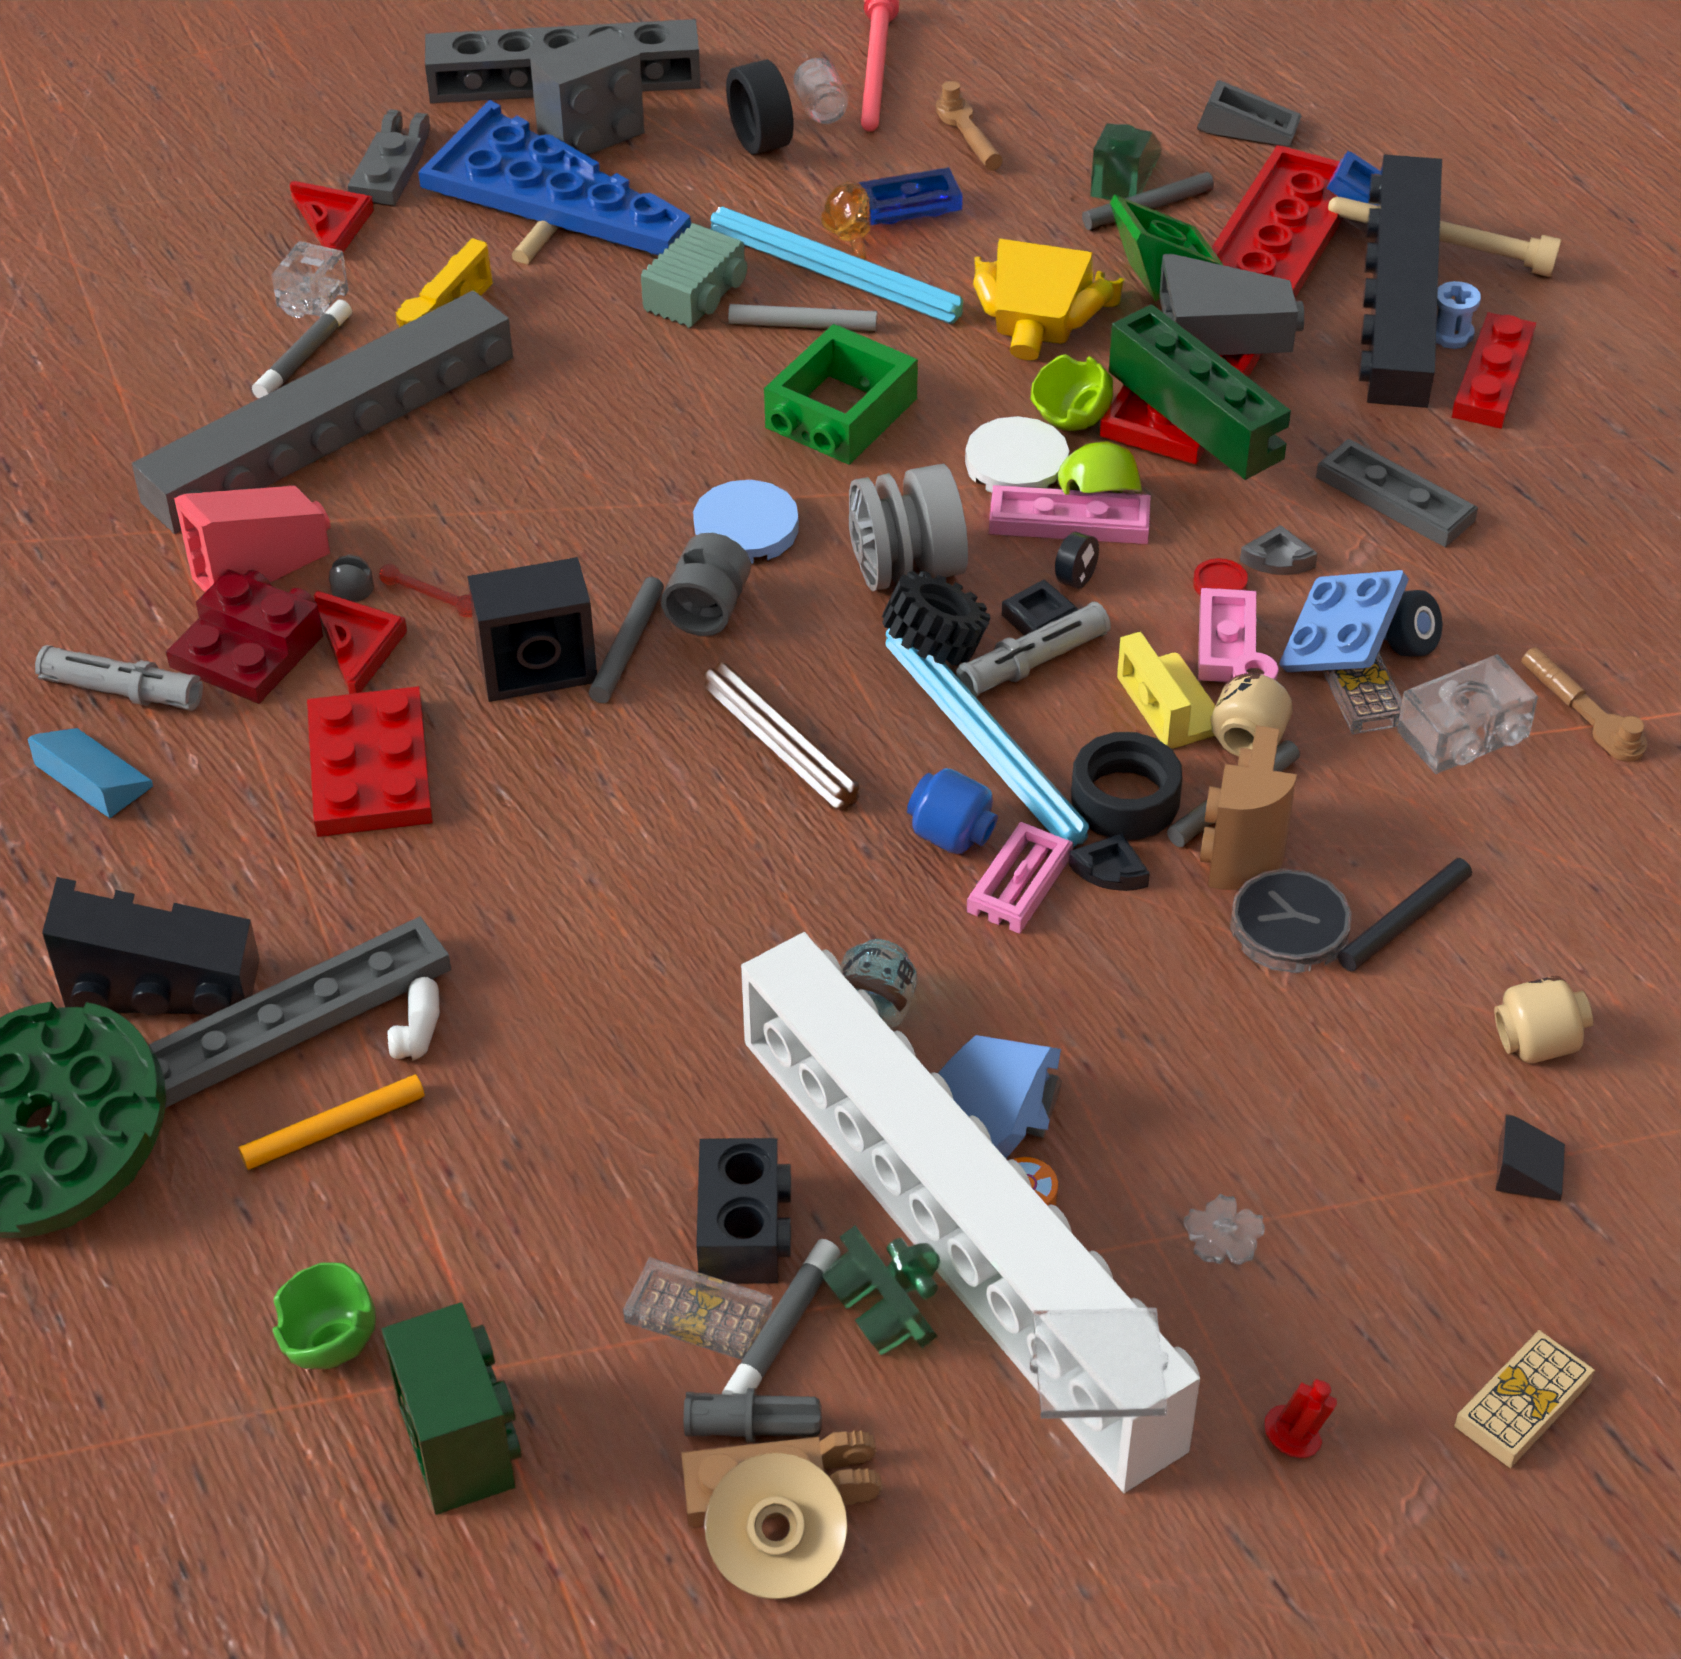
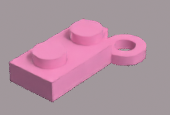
(1229, 636)

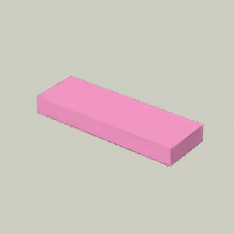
(1056, 515)

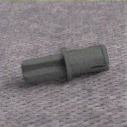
(751, 1415)

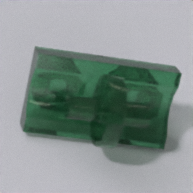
(862, 1271)

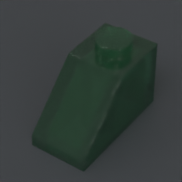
(1123, 161)

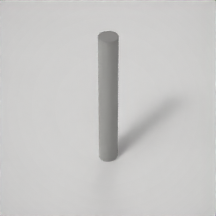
(802, 317)

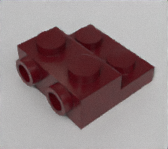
(247, 635)

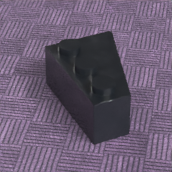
(147, 956)

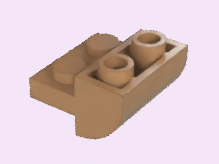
(1249, 815)

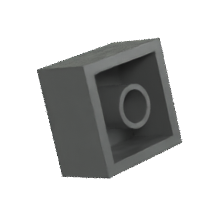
(589, 92)

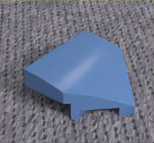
(1002, 1086)

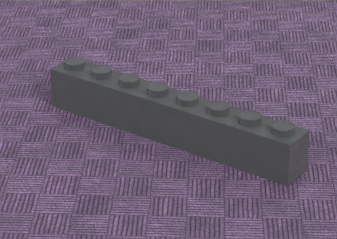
(328, 406)

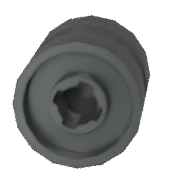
(706, 584)

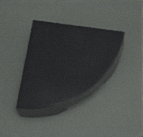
(1110, 865)

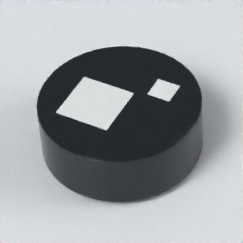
(1076, 559)

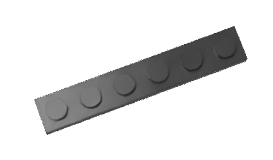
(298, 1008)

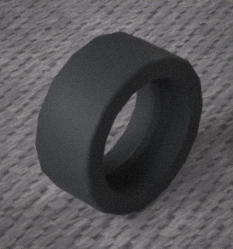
(759, 106)
(1127, 754)

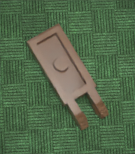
(707, 1467)

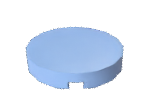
(751, 514)

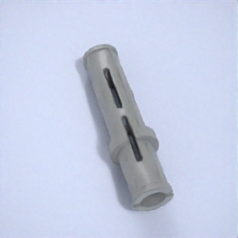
(1015, 658)
(138, 681)

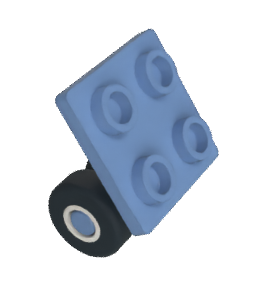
(1353, 615)

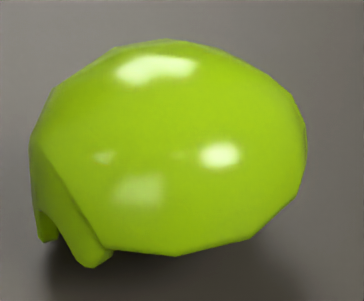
(1072, 393)
(1099, 469)

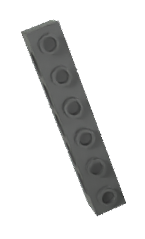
(499, 64)

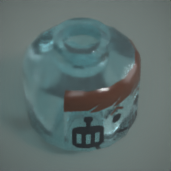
(886, 976)

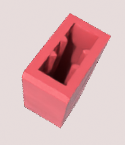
(251, 530)

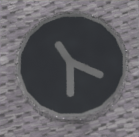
(1290, 920)

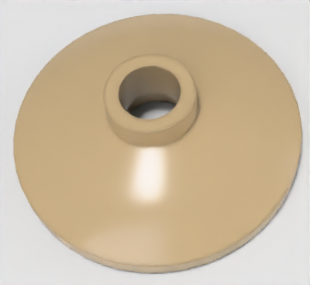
(768, 1487)

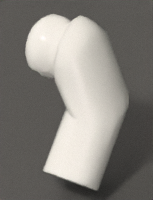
(422, 1019)

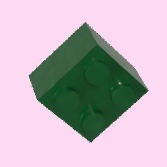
(453, 1406)

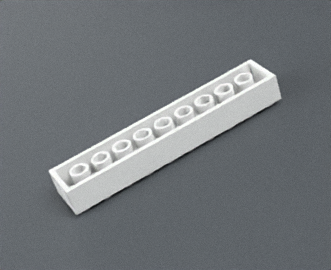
(946, 1183)

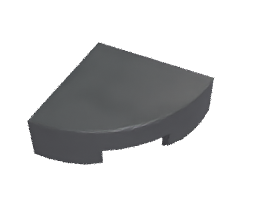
(1278, 553)

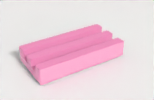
(1003, 907)

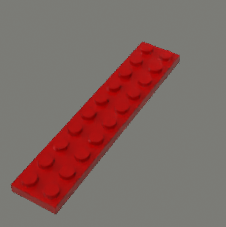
(1273, 232)

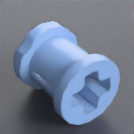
(1456, 313)

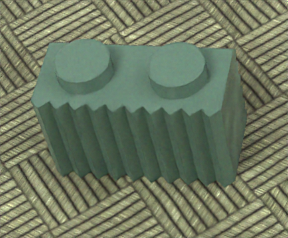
(693, 275)

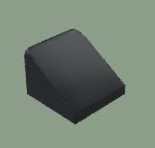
(1529, 1161)

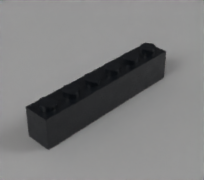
(1403, 281)

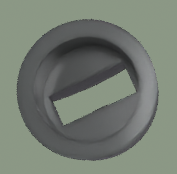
(351, 578)

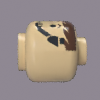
(1249, 702)
(1543, 1019)

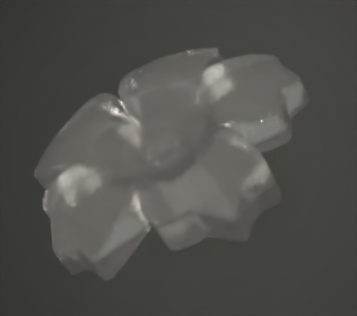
(1223, 1232)

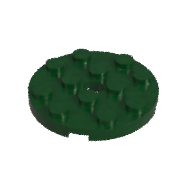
(102, 1121)

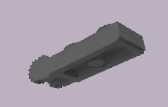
(391, 158)

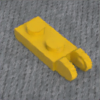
(463, 273)

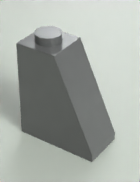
(1230, 307)

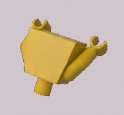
(1041, 293)

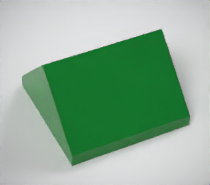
(1151, 234)

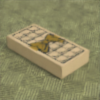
(1524, 1398)

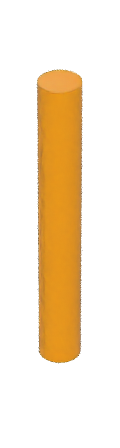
(331, 1122)

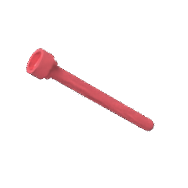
(880, 14)

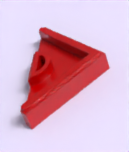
(332, 212)
(358, 637)

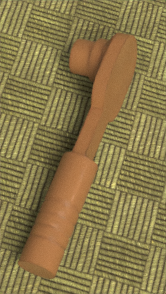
(956, 111)
(1617, 735)

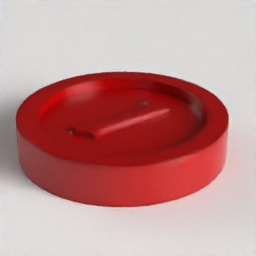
(1219, 574)

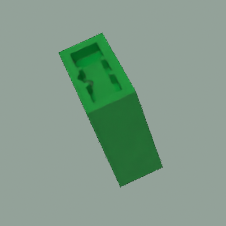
(878, 370)

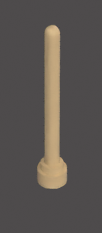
(1536, 254)

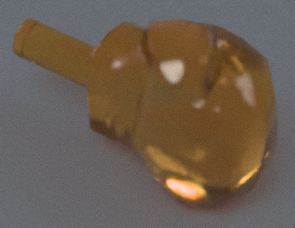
(848, 215)

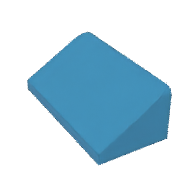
(88, 769)

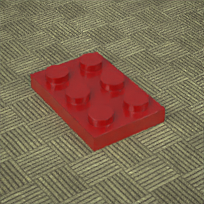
(368, 761)

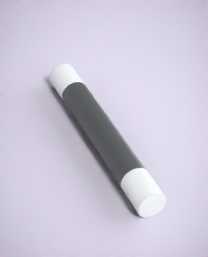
(302, 349)
(783, 1318)

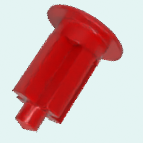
(1297, 1424)

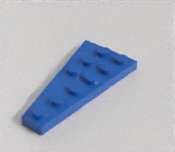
(546, 180)

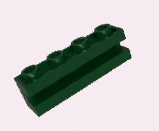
(1198, 391)

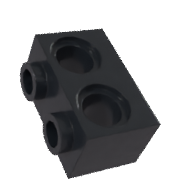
(736, 1210)

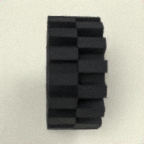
(935, 618)

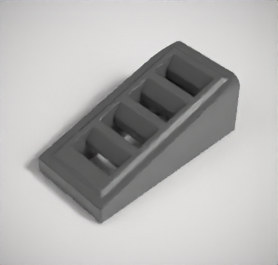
(1247, 116)

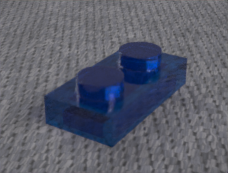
(912, 196)

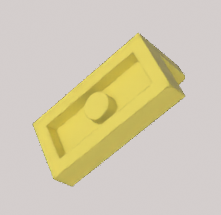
(1164, 692)

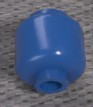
(952, 811)

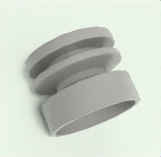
(920, 526)

